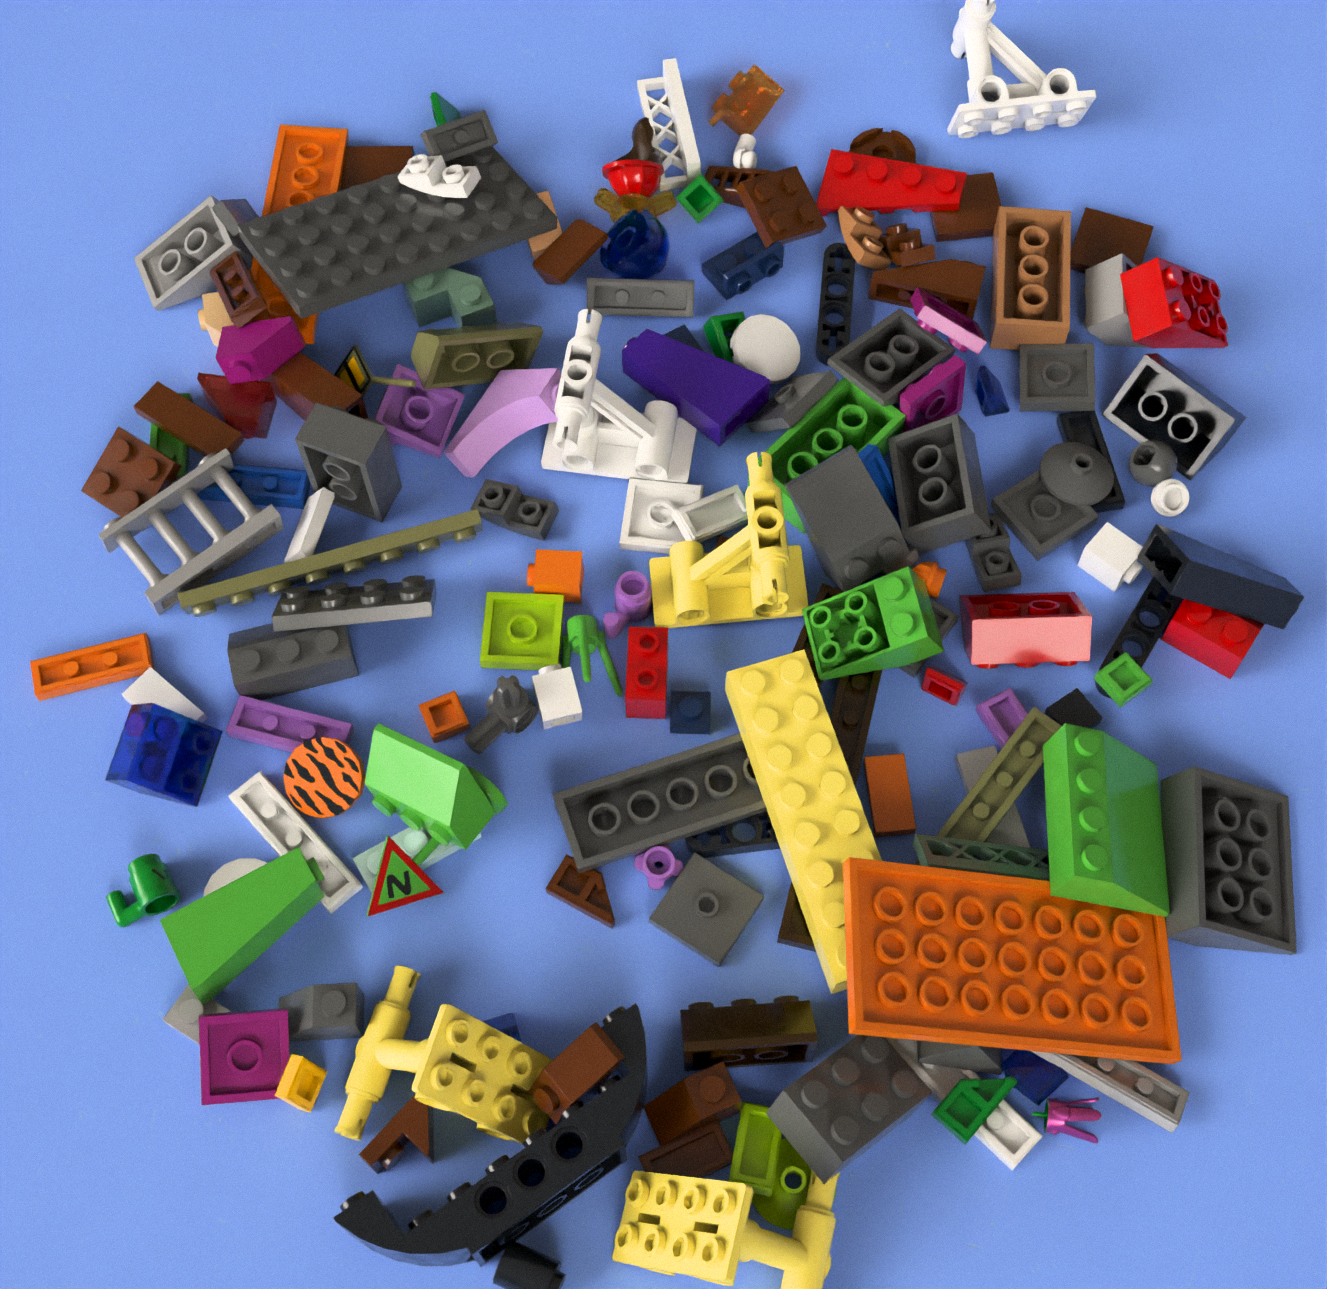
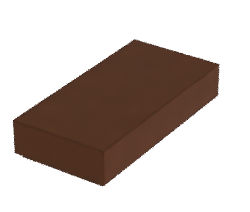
(691, 1155)

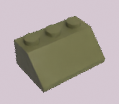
(473, 353)

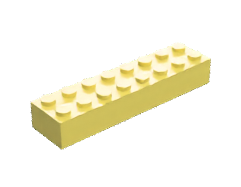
(804, 793)

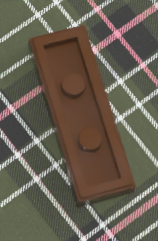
(238, 289)
(187, 421)

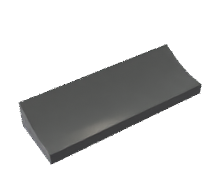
(658, 802)

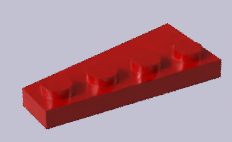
(887, 185)

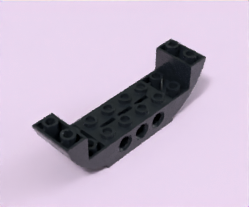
(464, 1229)

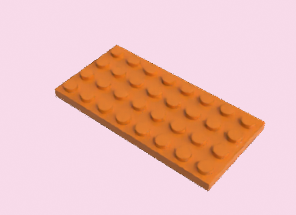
(1003, 965)

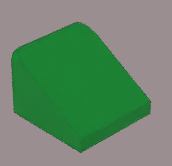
(699, 198)

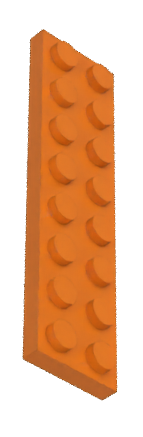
(303, 167)

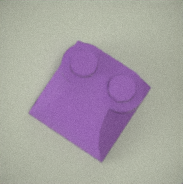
(417, 415)

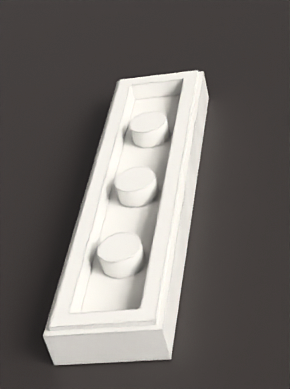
(287, 830)
(1004, 1130)

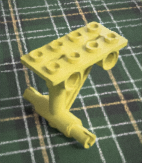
(741, 579)
(457, 1069)
(705, 1230)

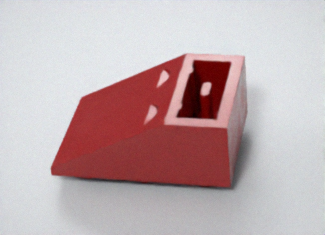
(1173, 307)

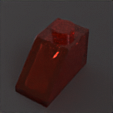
(240, 405)

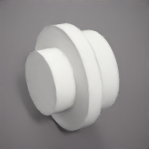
(1170, 497)

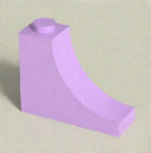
(508, 408)

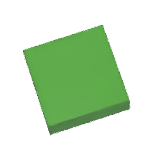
(1123, 679)

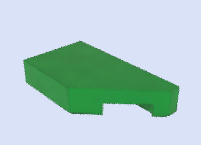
(971, 1104)

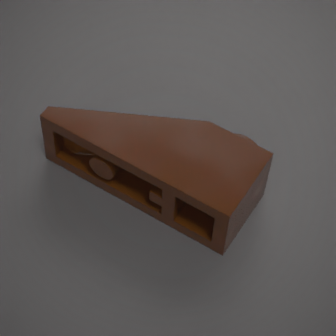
(948, 280)

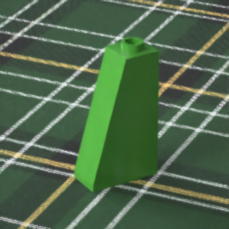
(241, 920)

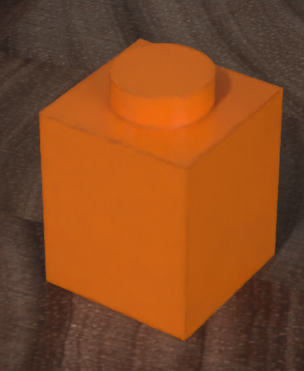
(557, 573)

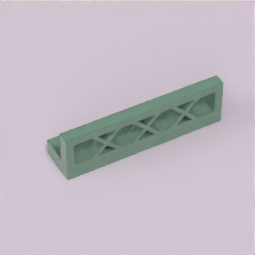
(996, 857)

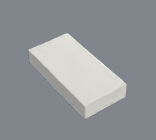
(712, 515)
(310, 525)
(155, 689)

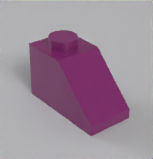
(257, 348)

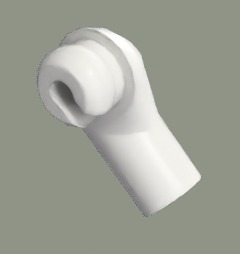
(743, 154)

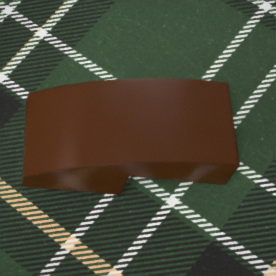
(905, 245)

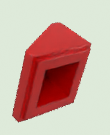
(943, 685)

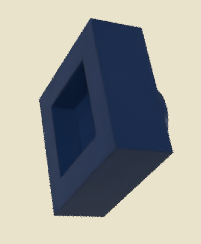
(690, 712)

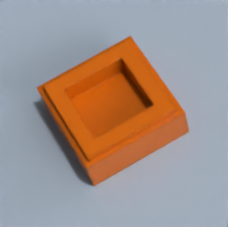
(444, 716)

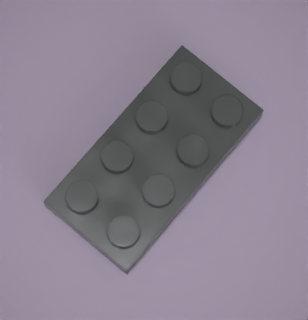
(354, 605)

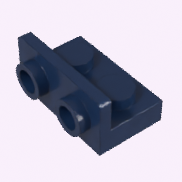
(743, 265)

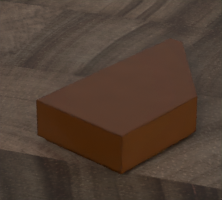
(582, 891)

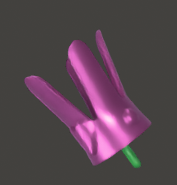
(1059, 1112)

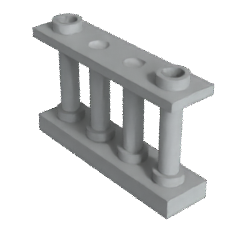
(195, 567)

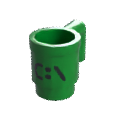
(152, 889)

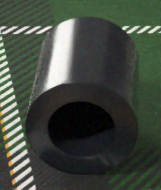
(527, 1269)

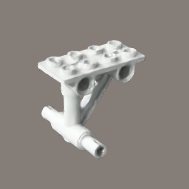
(1002, 107)
(603, 432)

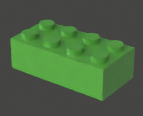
(836, 421)

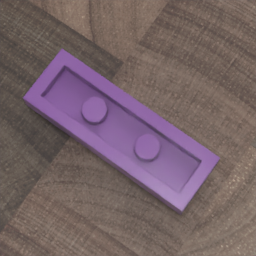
(282, 726)

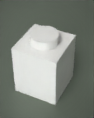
(1111, 557)
(557, 696)

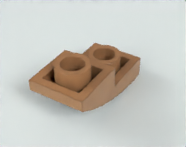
(862, 237)

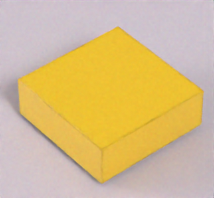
(301, 1083)

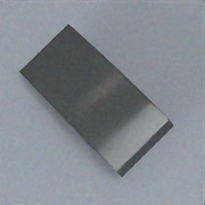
(512, 510)
(993, 558)

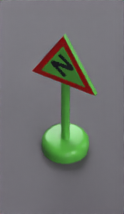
(401, 878)

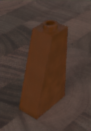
(304, 383)

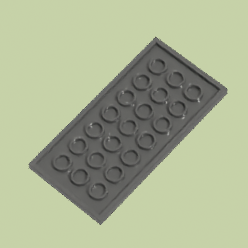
(390, 234)

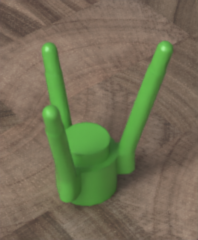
(583, 639)

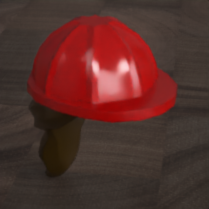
(640, 168)

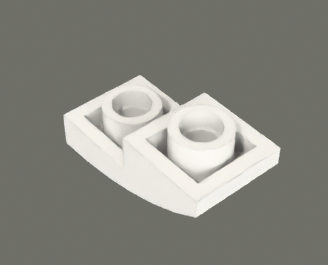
(433, 177)

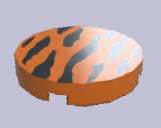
(324, 777)

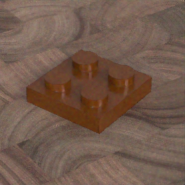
(781, 206)
(129, 473)

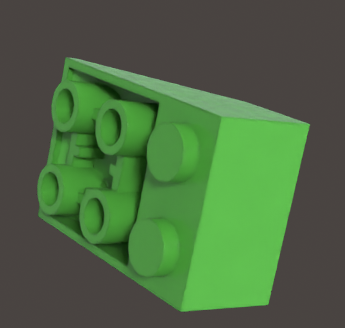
(873, 626)

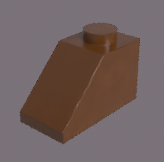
(576, 1072)
(693, 1104)

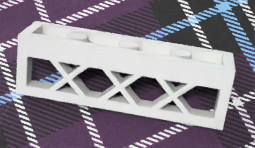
(680, 122)

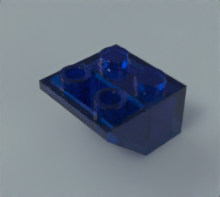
(164, 754)

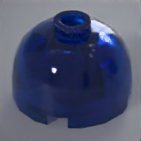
(636, 246)

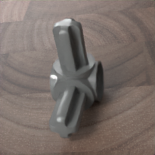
(507, 712)

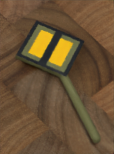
(358, 376)

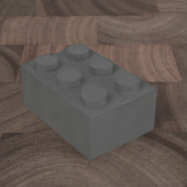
(350, 459)
(939, 484)
(847, 1104)

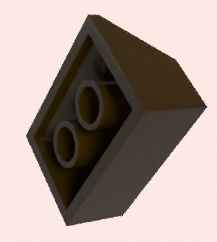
(748, 1033)

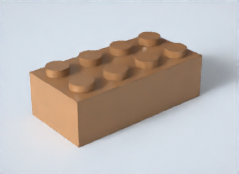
(1030, 277)

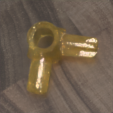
(619, 206)

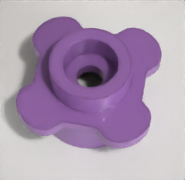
(655, 876)

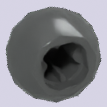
(1152, 462)

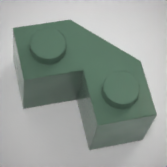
(450, 294)

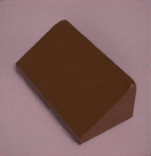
(569, 252)

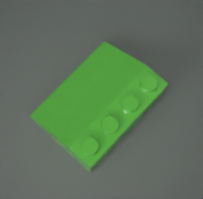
(1104, 822)

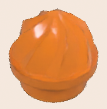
(932, 576)

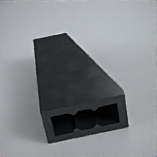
(1218, 579)

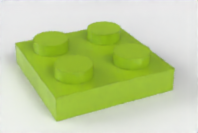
(522, 630)

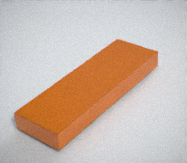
(91, 666)

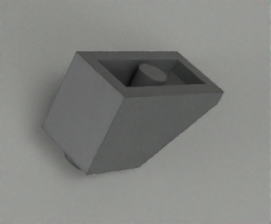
(325, 1012)

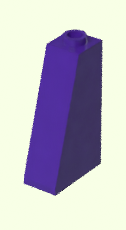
(704, 388)

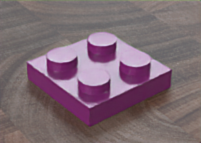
(938, 316)
(934, 395)
(242, 1055)

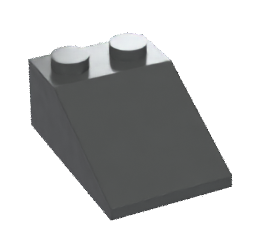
(890, 357)
(846, 519)

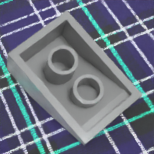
(180, 260)

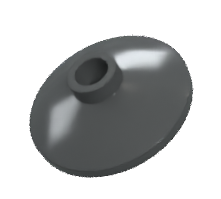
(1076, 473)

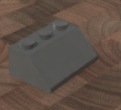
(289, 661)

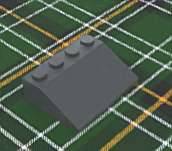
(1227, 863)

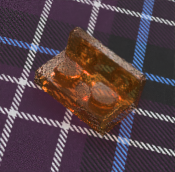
(748, 102)

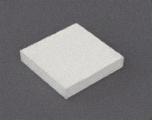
(648, 513)

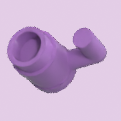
(632, 603)

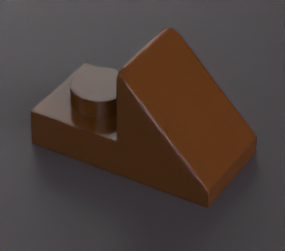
(410, 1124)

